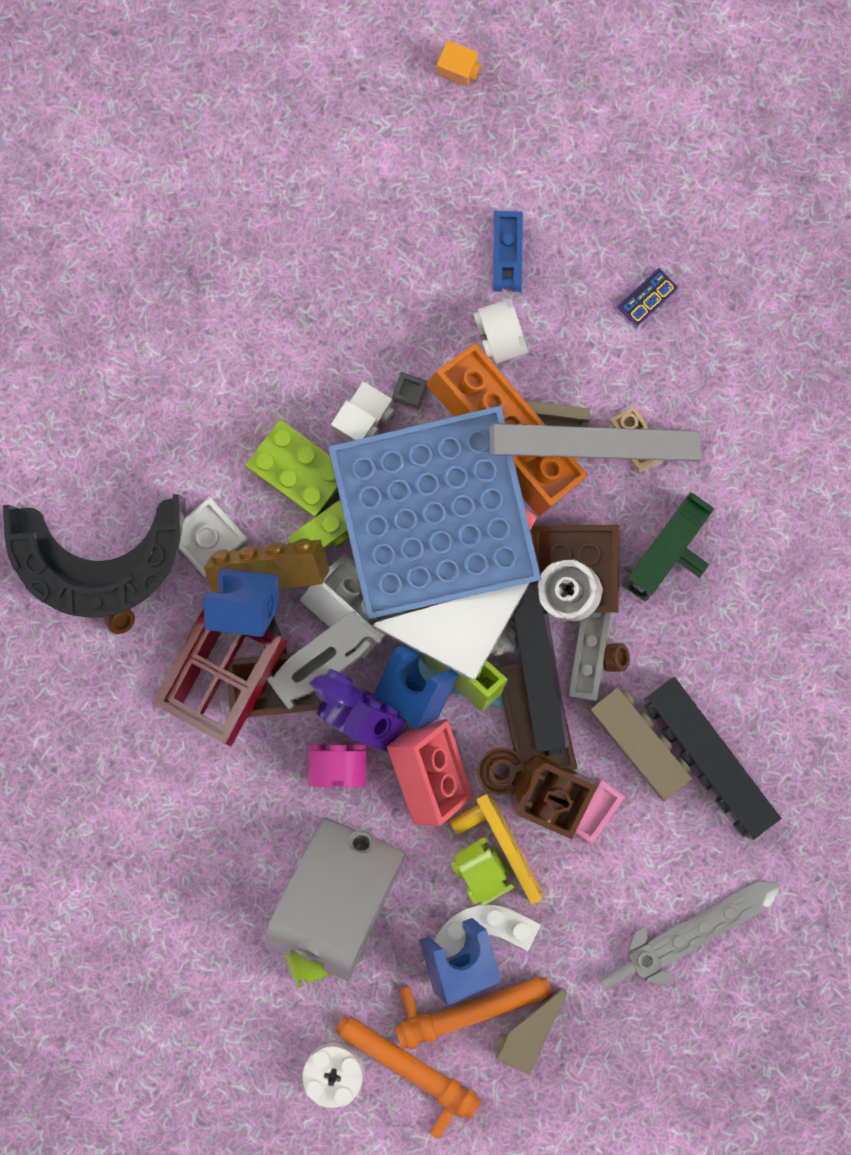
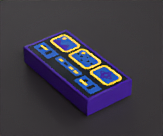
(647, 297)

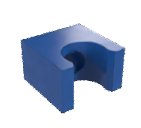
(243, 603)
(409, 693)
(465, 972)

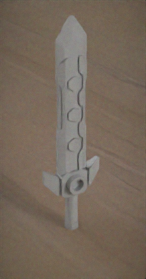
(689, 935)

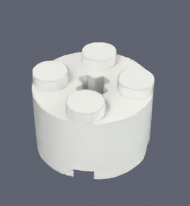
(502, 331)
(555, 598)
(344, 1088)

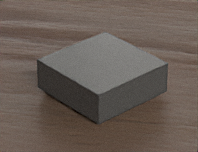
(409, 390)

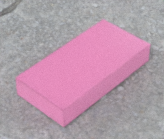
(599, 811)

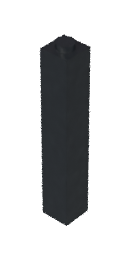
(541, 674)

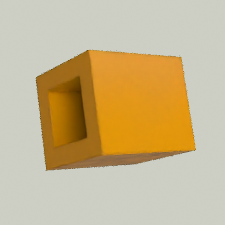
(458, 63)

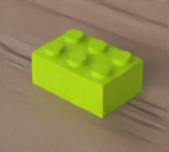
(295, 469)

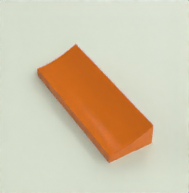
(476, 384)

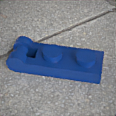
(507, 250)

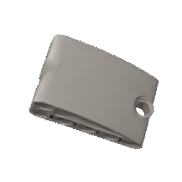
(334, 898)

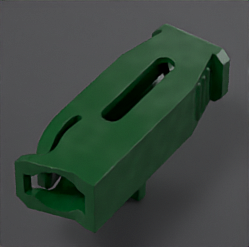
(671, 547)

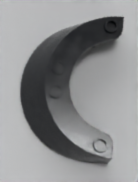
(91, 586)

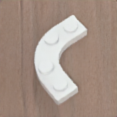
(496, 919)

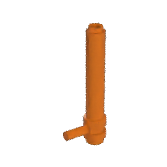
(430, 1026)
(447, 1091)

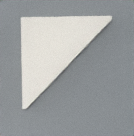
(457, 631)

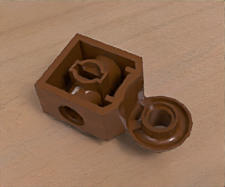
(539, 789)

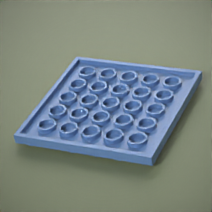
(433, 514)

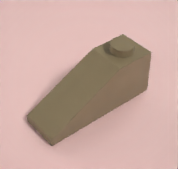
(527, 1036)

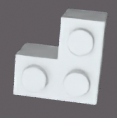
(362, 414)

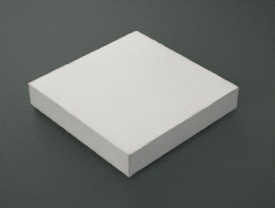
(208, 531)

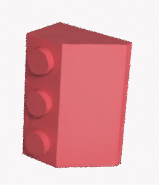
(430, 773)

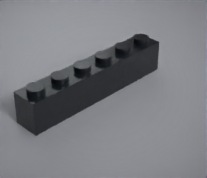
(712, 758)

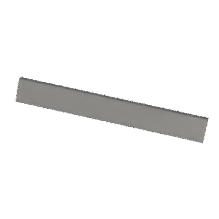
(594, 442)

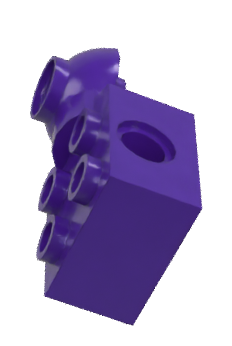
(356, 712)

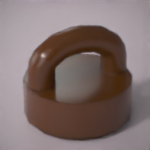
(120, 622)
(616, 657)

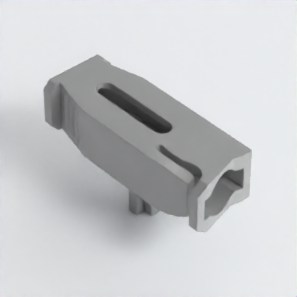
(320, 655)

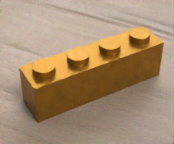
(294, 563)

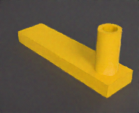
(488, 810)

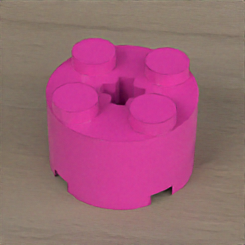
(337, 765)

